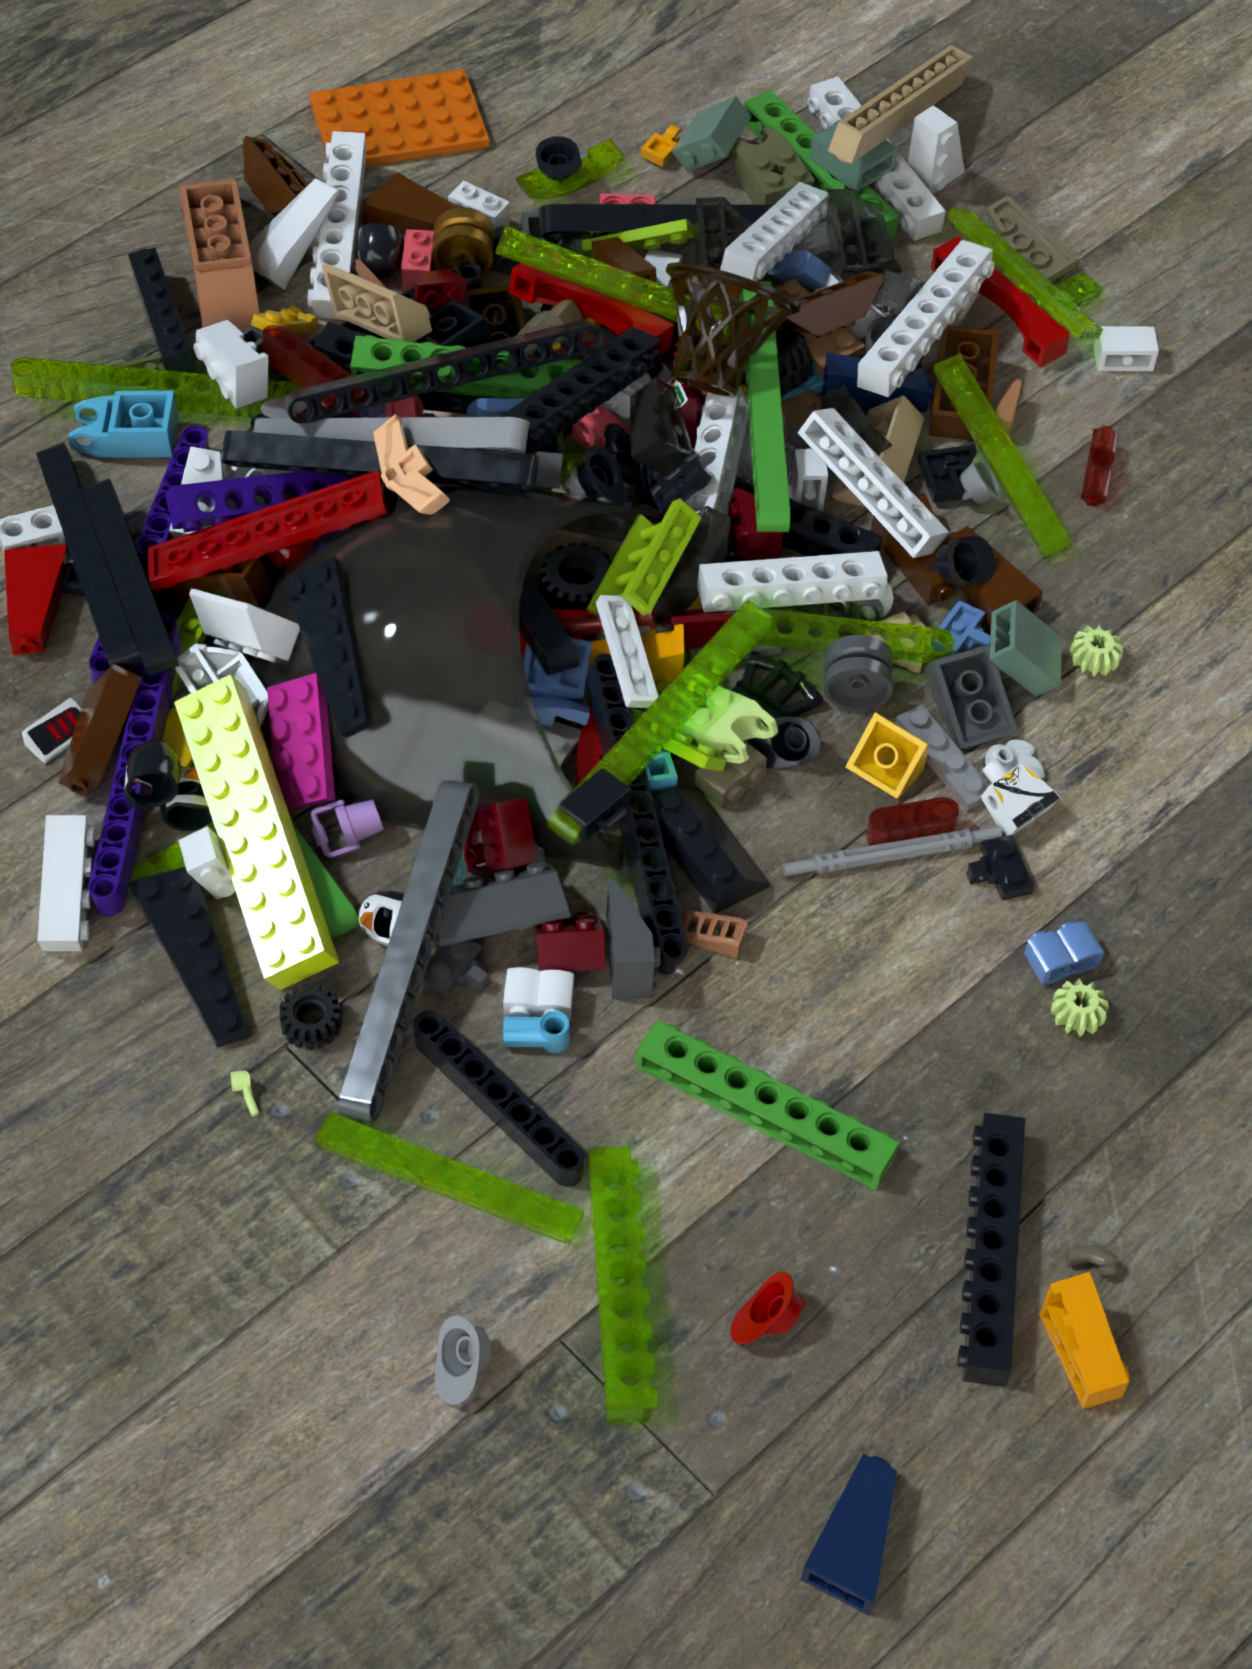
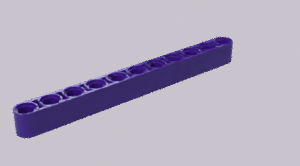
(158, 520)
(124, 822)

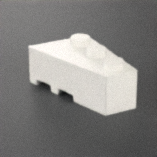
(935, 149)
(233, 363)
(201, 466)

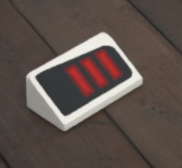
(53, 731)

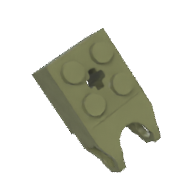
(768, 168)

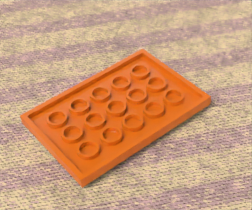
(404, 116)

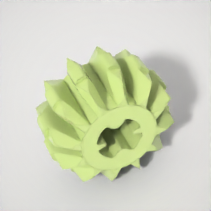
(1096, 650)
(1079, 1007)

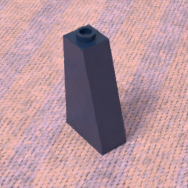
(844, 370)
(853, 1540)

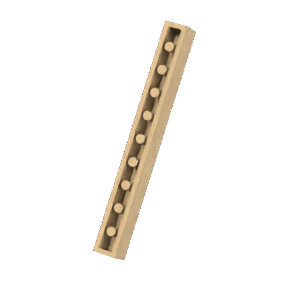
(899, 104)

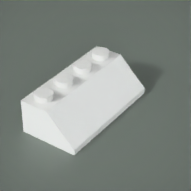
(245, 627)

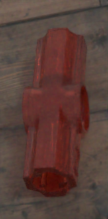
(1099, 466)

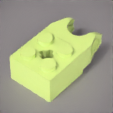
(727, 722)

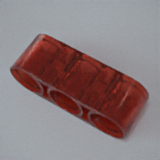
(896, 821)

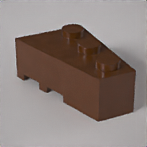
(241, 582)

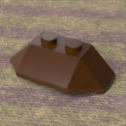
(270, 175)
(836, 305)

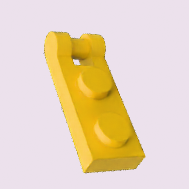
(289, 318)

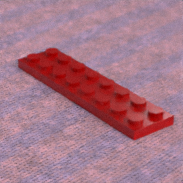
(266, 530)

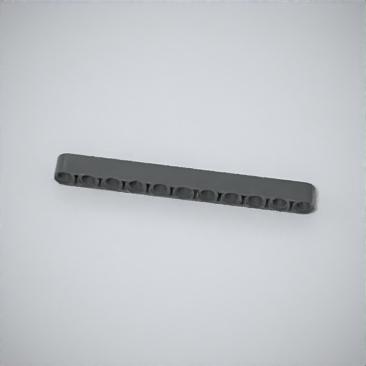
(408, 951)

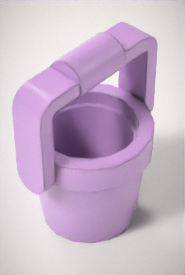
(356, 822)

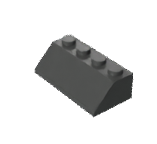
(502, 903)

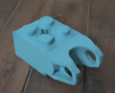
(128, 425)

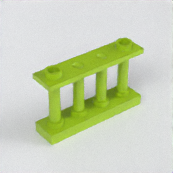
(648, 558)

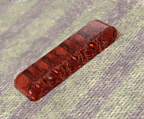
(302, 362)

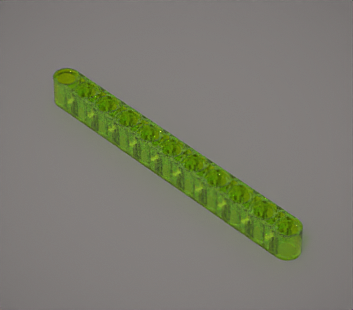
(87, 380)
(675, 705)

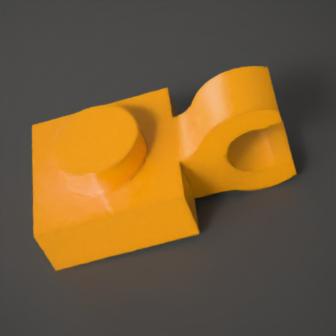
(659, 147)

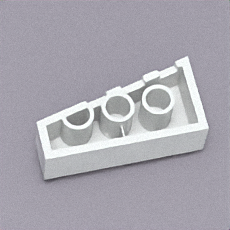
(65, 883)

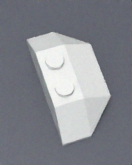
(206, 665)

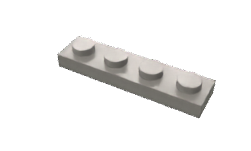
(945, 757)

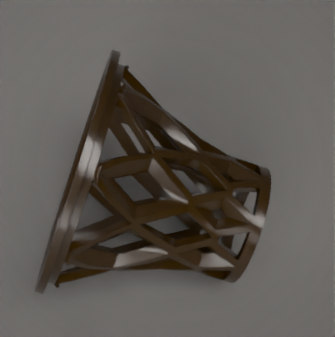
(691, 346)

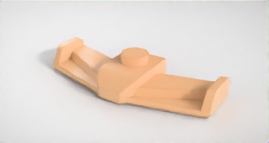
(406, 468)

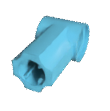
(534, 1031)

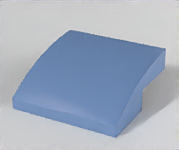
(491, 406)
(566, 684)
(570, 709)

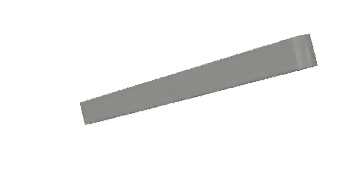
(478, 433)

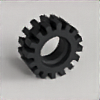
(307, 1000)

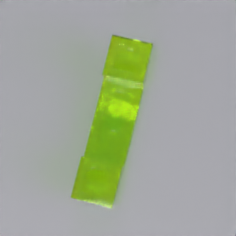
(599, 162)

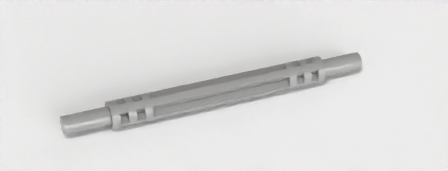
(891, 851)

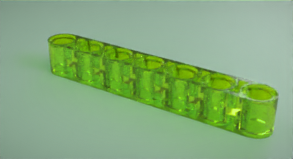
(831, 626)

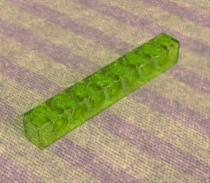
(622, 1401)

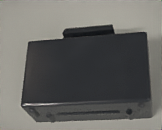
(597, 803)

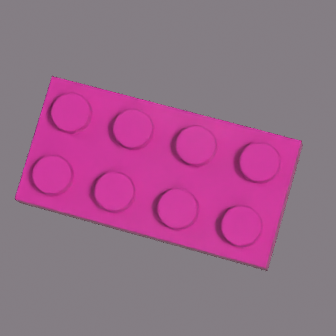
(301, 742)

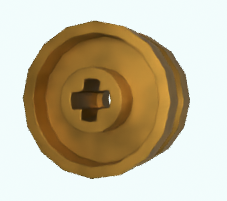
(463, 237)

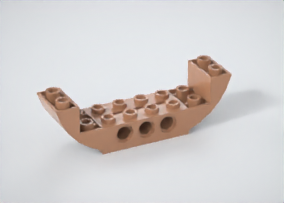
(219, 251)

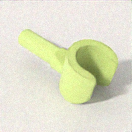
(241, 1082)

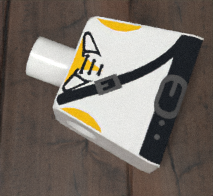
(1016, 796)

